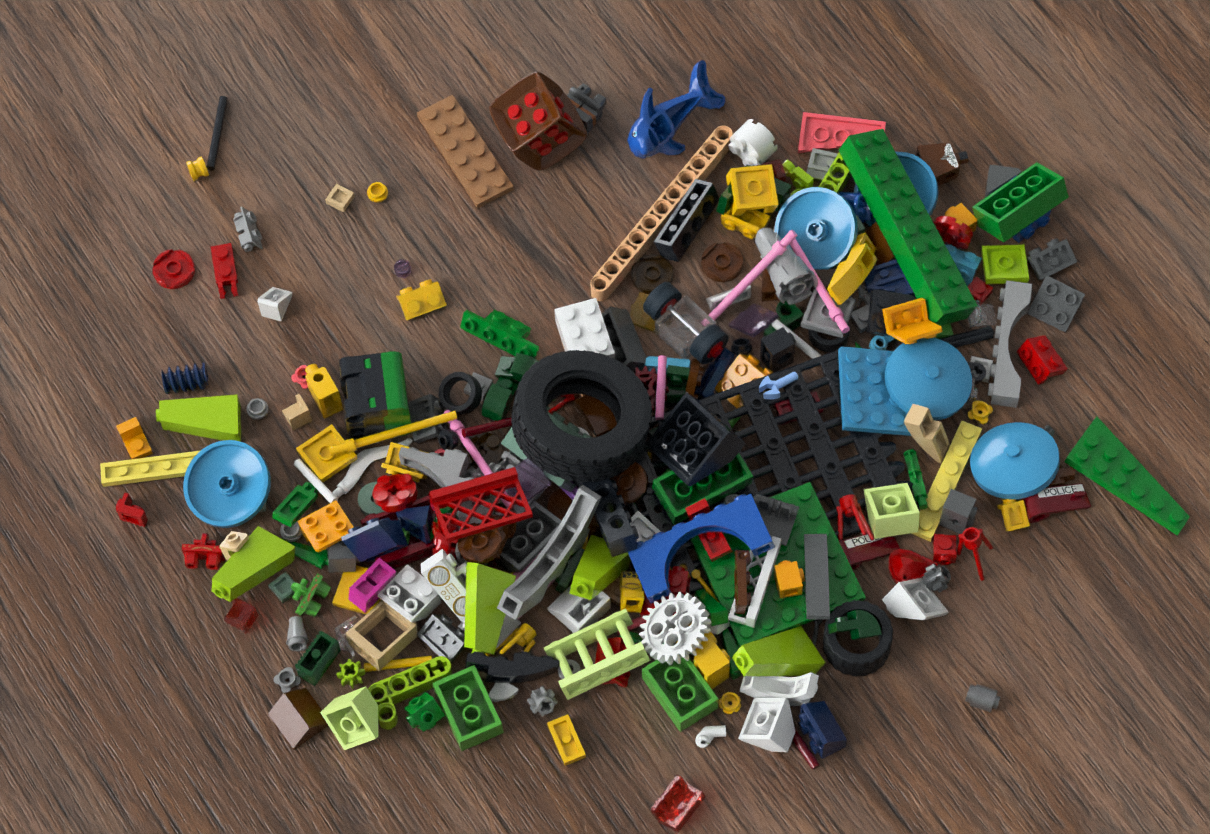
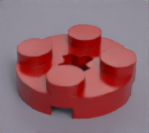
(953, 233)
(387, 485)

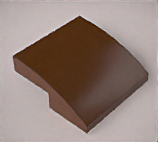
(597, 414)

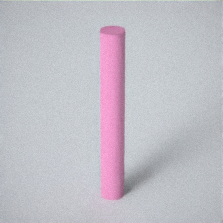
(660, 392)

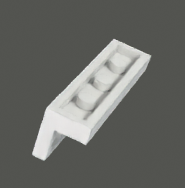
(761, 587)

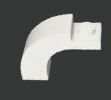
(795, 689)

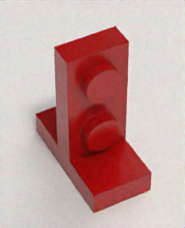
(713, 542)

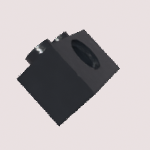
(777, 350)

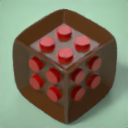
(538, 121)

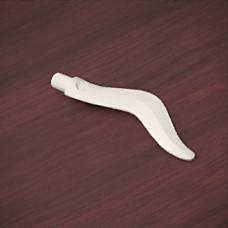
(358, 467)

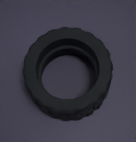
(853, 663)

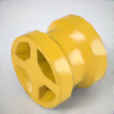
(197, 168)

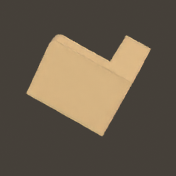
(297, 414)

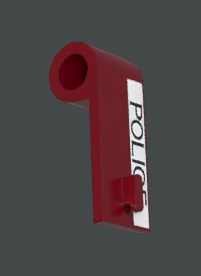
(1056, 500)
(862, 549)

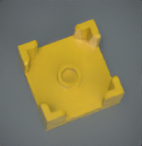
(752, 189)

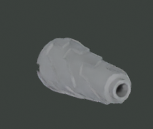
(787, 272)

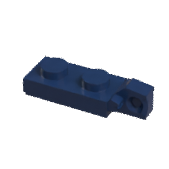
(714, 374)

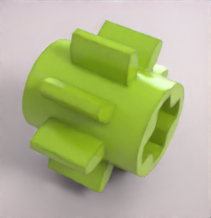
(350, 667)

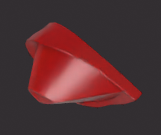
(907, 564)

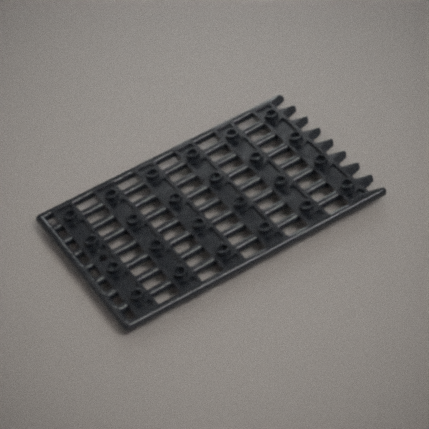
(773, 445)

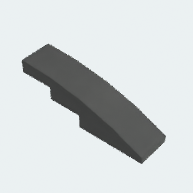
(816, 576)

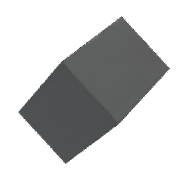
(999, 176)

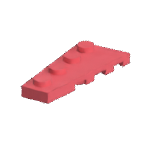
(831, 131)

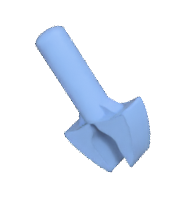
(774, 393)

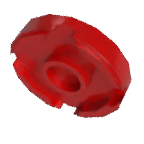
(173, 269)

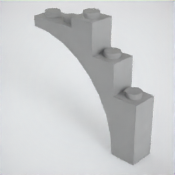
(445, 471)
(550, 563)

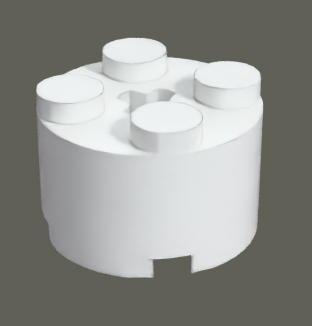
(752, 143)

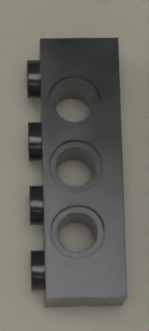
(687, 220)
(612, 518)

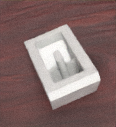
(274, 303)

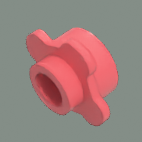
(297, 377)

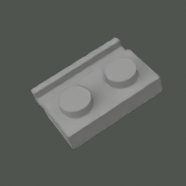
(820, 163)

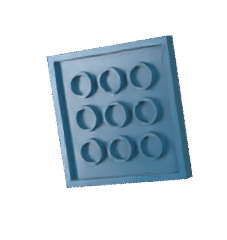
(864, 394)

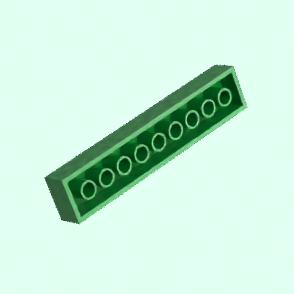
(907, 227)

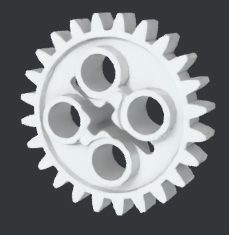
(675, 628)

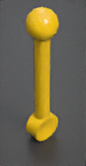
(696, 574)

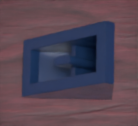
(417, 522)

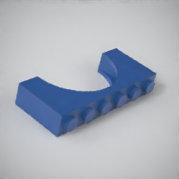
(655, 556)

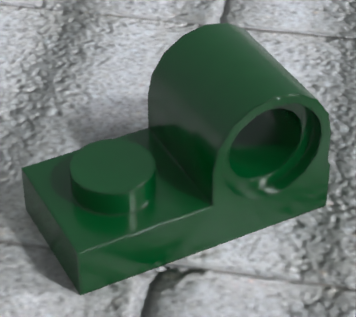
(791, 321)
(677, 380)
(570, 568)

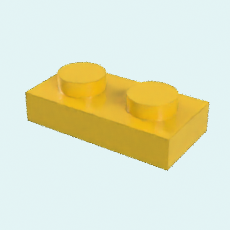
(566, 740)

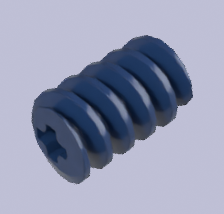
(185, 378)

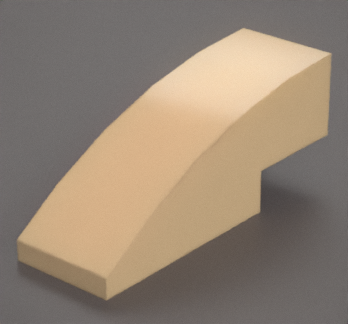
(927, 432)

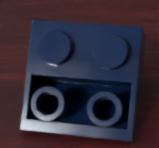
(375, 539)
(821, 728)

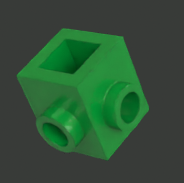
(423, 712)

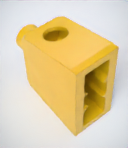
(323, 390)

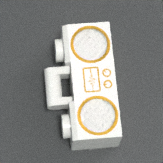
(446, 580)

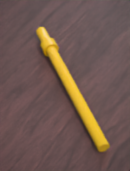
(351, 445)

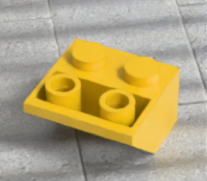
(712, 661)

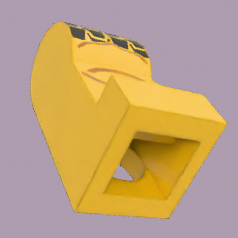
(631, 590)

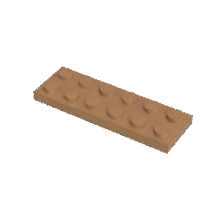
(465, 151)

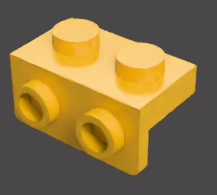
(747, 224)
(421, 300)
(394, 465)

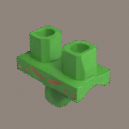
(316, 587)

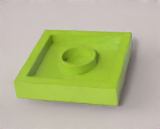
(1004, 264)

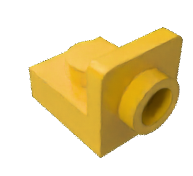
(1014, 514)

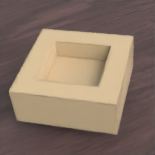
(340, 198)

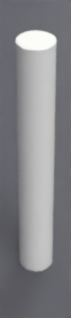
(799, 342)
(315, 481)

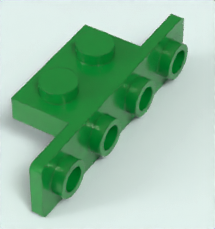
(501, 332)

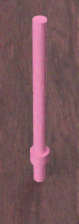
(778, 249)
(834, 312)
(457, 427)

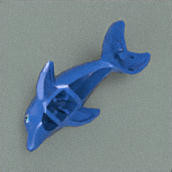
(658, 124)

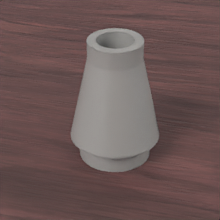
(296, 637)

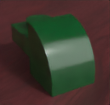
(514, 367)
(499, 398)
(859, 623)

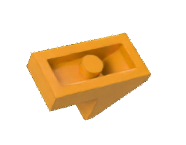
(134, 439)

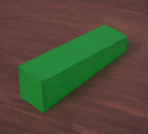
(717, 612)

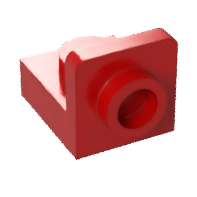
(980, 290)
(131, 514)
(944, 549)

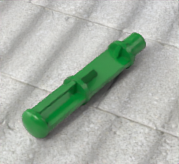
(916, 478)

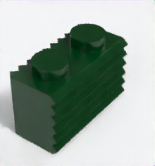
(317, 658)

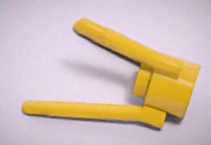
(522, 636)

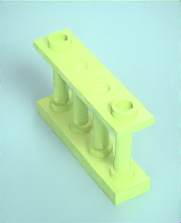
(604, 670)

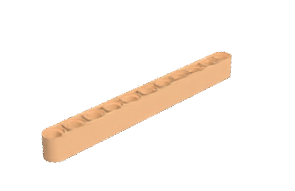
(656, 219)

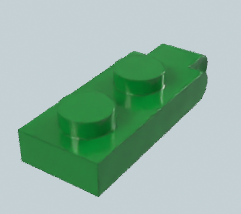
(295, 504)

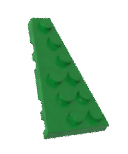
(1113, 467)

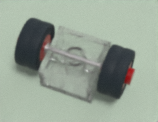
(684, 324)

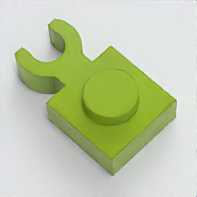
(799, 177)

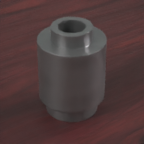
(982, 697)

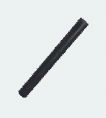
(217, 133)

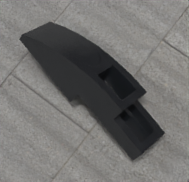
(521, 669)

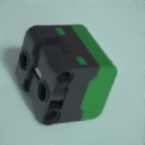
(374, 393)

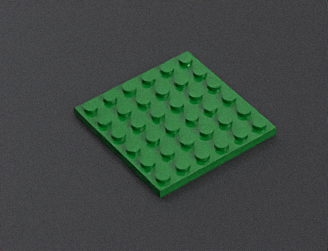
(789, 612)

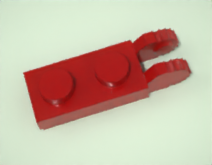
(224, 268)

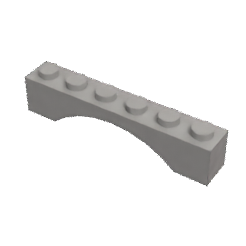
(1006, 381)

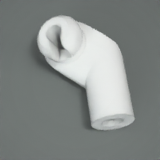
(708, 733)

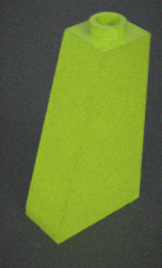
(204, 416)
(252, 564)
(597, 569)
(482, 598)
(779, 655)

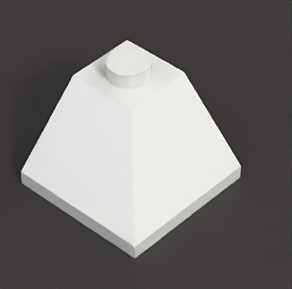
(914, 601)
(769, 724)

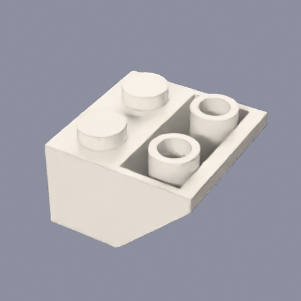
(410, 595)
(577, 611)

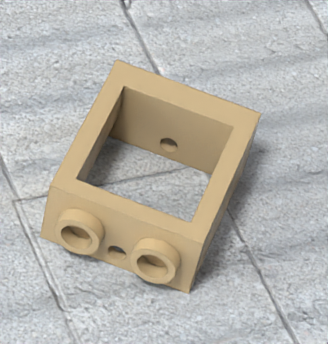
(363, 647)

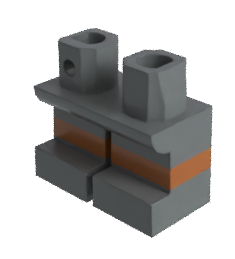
(588, 109)

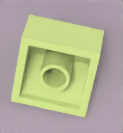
(891, 510)
(353, 718)

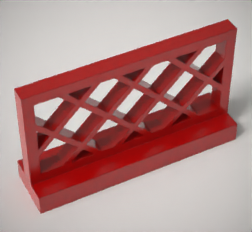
(475, 490)

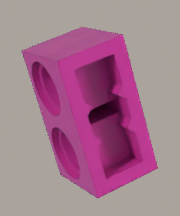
(366, 589)

